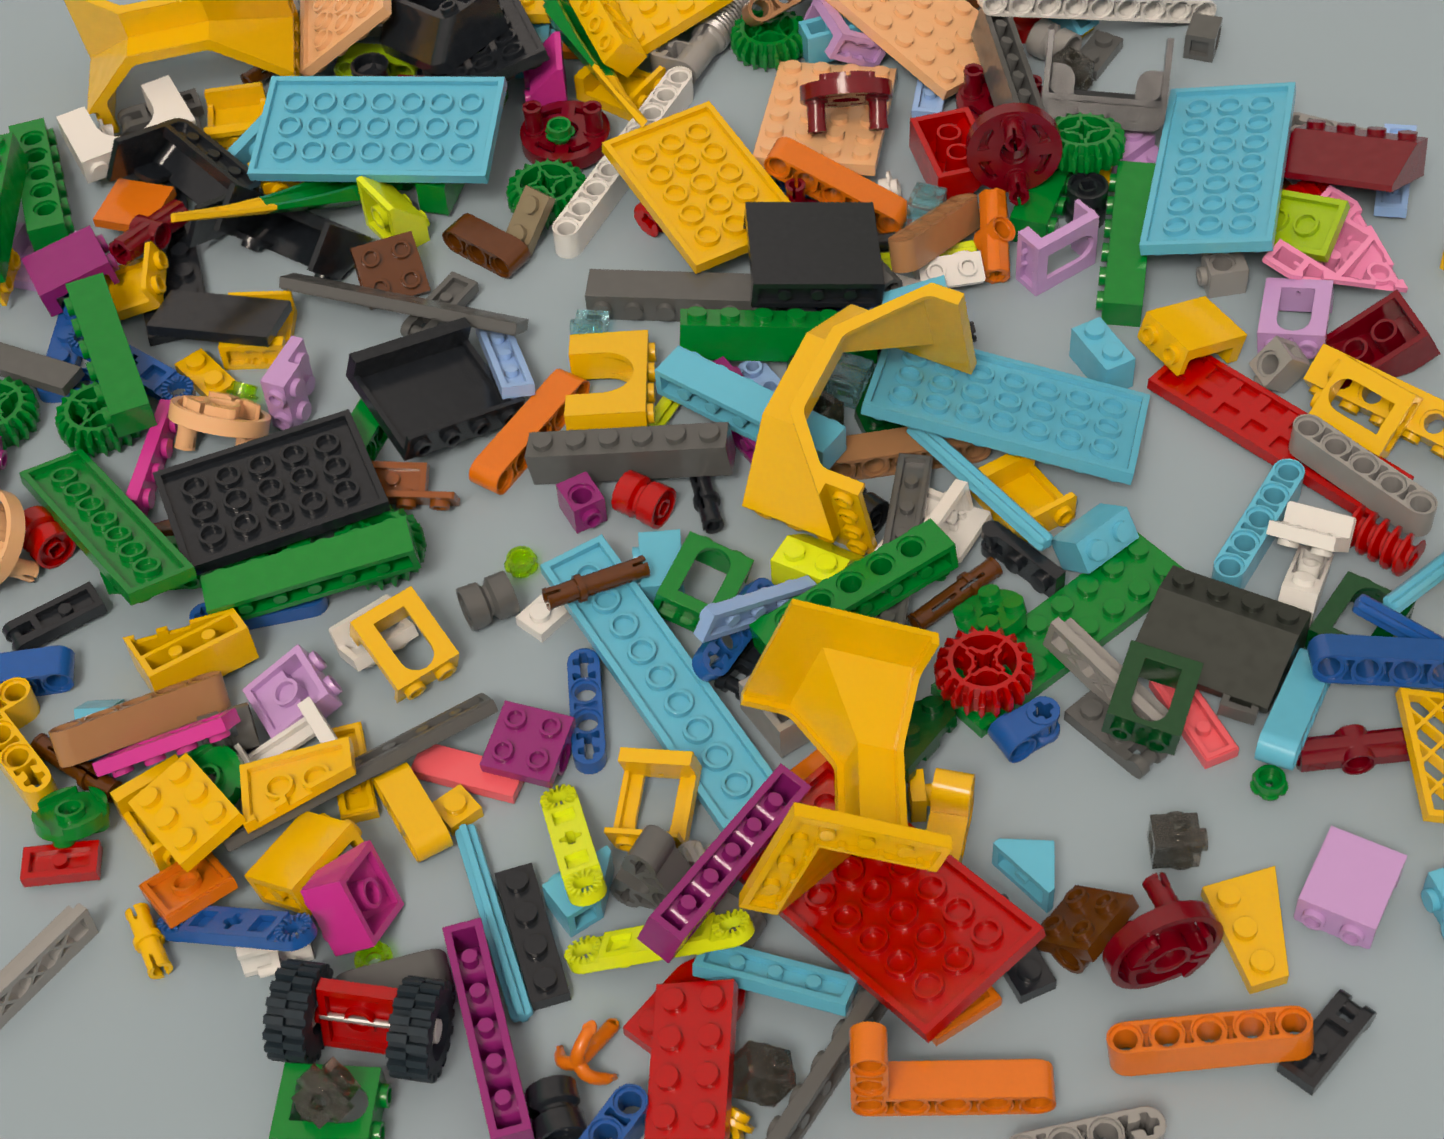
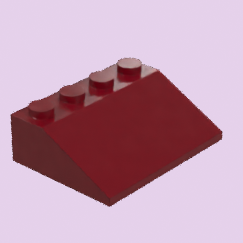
(1355, 156)

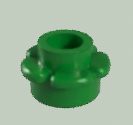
(559, 130)
(1269, 775)

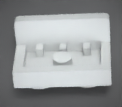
(959, 269)
(959, 517)
(1315, 527)
(358, 657)

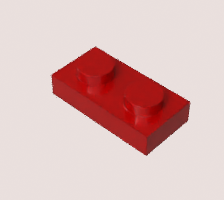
(52, 865)

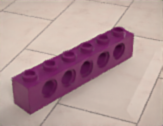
(722, 864)
(487, 1031)

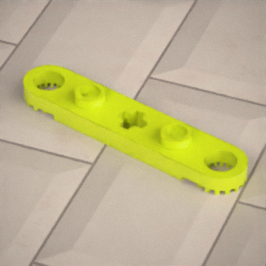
(579, 860)
(623, 949)

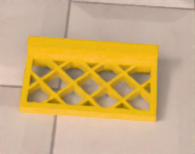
(1418, 751)

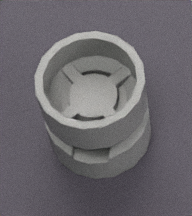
(1038, 38)

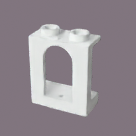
(296, 735)

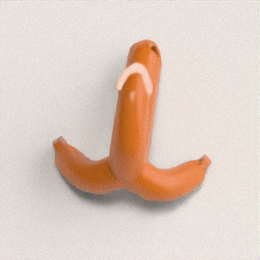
(585, 1048)

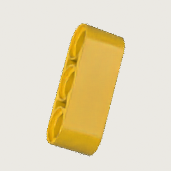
(412, 812)

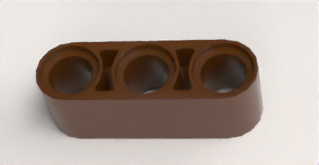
(486, 245)

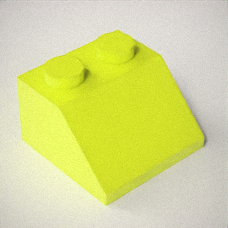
(390, 212)
(810, 556)

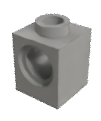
(1223, 274)
(1279, 364)

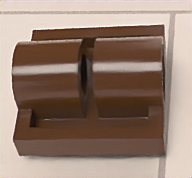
(391, 265)
(1084, 925)

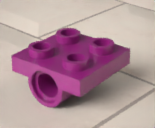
(529, 744)

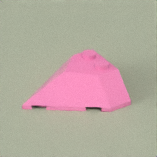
(1355, 260)

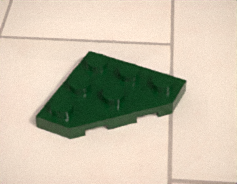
(927, 724)

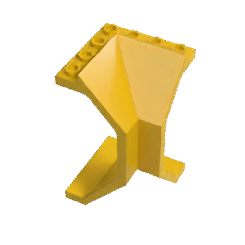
(153, 30)
(785, 468)
(852, 694)

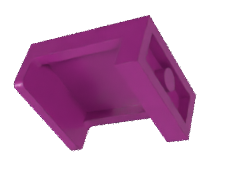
(67, 261)

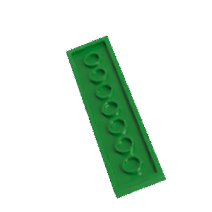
(108, 527)
(1098, 601)

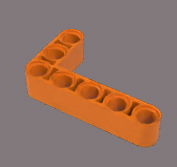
(942, 1085)

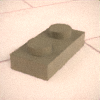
(530, 216)

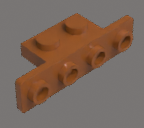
(408, 486)

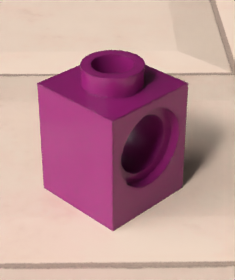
(581, 502)

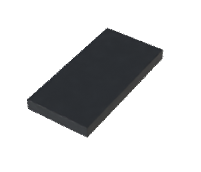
(219, 318)

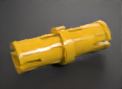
(148, 941)

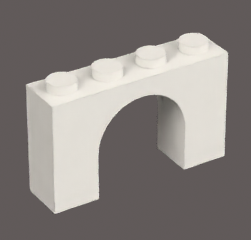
(94, 148)

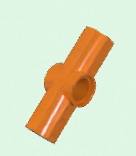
(994, 235)

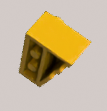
(206, 645)

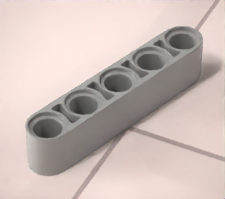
(1362, 475)

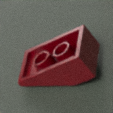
(1385, 338)

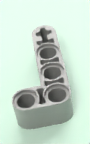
(1132, 1123)

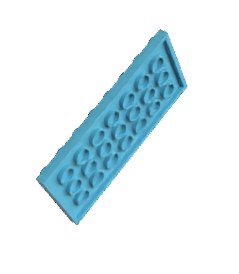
(378, 129)
(1219, 170)
(1014, 410)

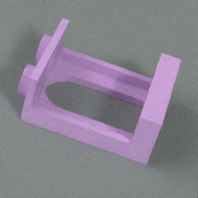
(845, 44)
(1034, 250)
(1296, 296)

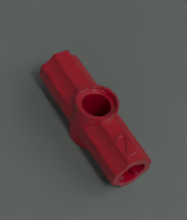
(144, 229)
(1353, 750)

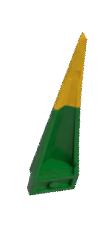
(576, 39)
(295, 198)

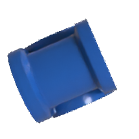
(1024, 731)

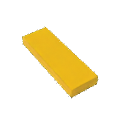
(360, 801)

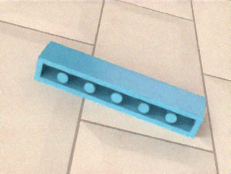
(734, 399)

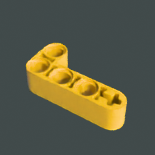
(17, 757)
(952, 807)

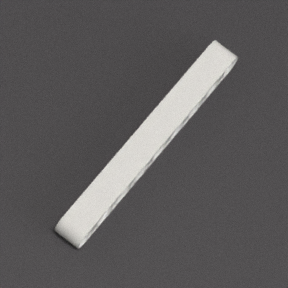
(1111, 10)
(604, 185)

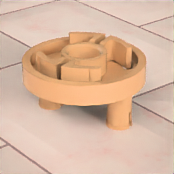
(217, 415)
(12, 539)

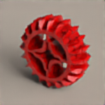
(982, 661)

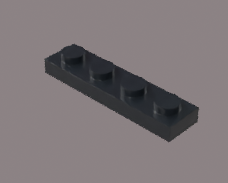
(532, 937)

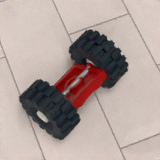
(317, 1011)

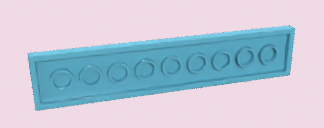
(662, 683)

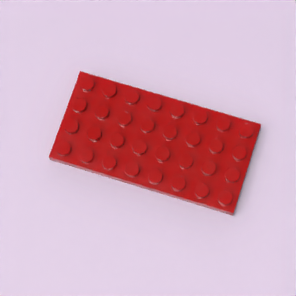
(910, 933)

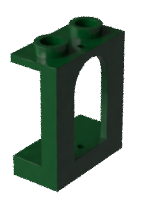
(1346, 592)
(1163, 668)

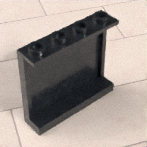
(813, 254)
(430, 389)

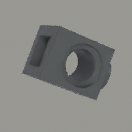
(1202, 37)

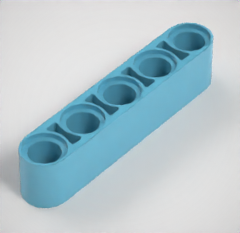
(1249, 539)
(1291, 715)

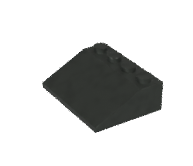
(1234, 632)

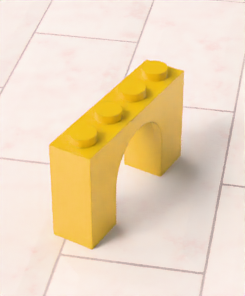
(614, 356)

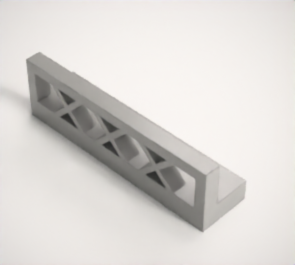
(1096, 666)
(44, 959)

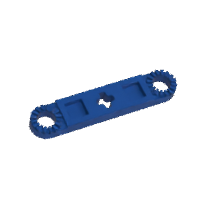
(157, 378)
(244, 929)

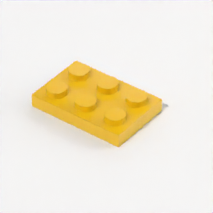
(187, 812)

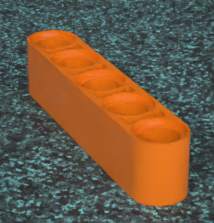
(833, 182)
(504, 456)
(1228, 1050)

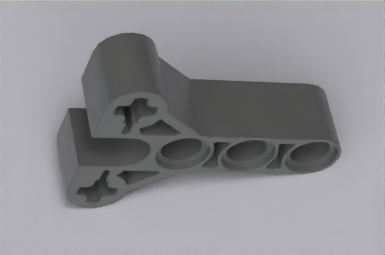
(655, 868)

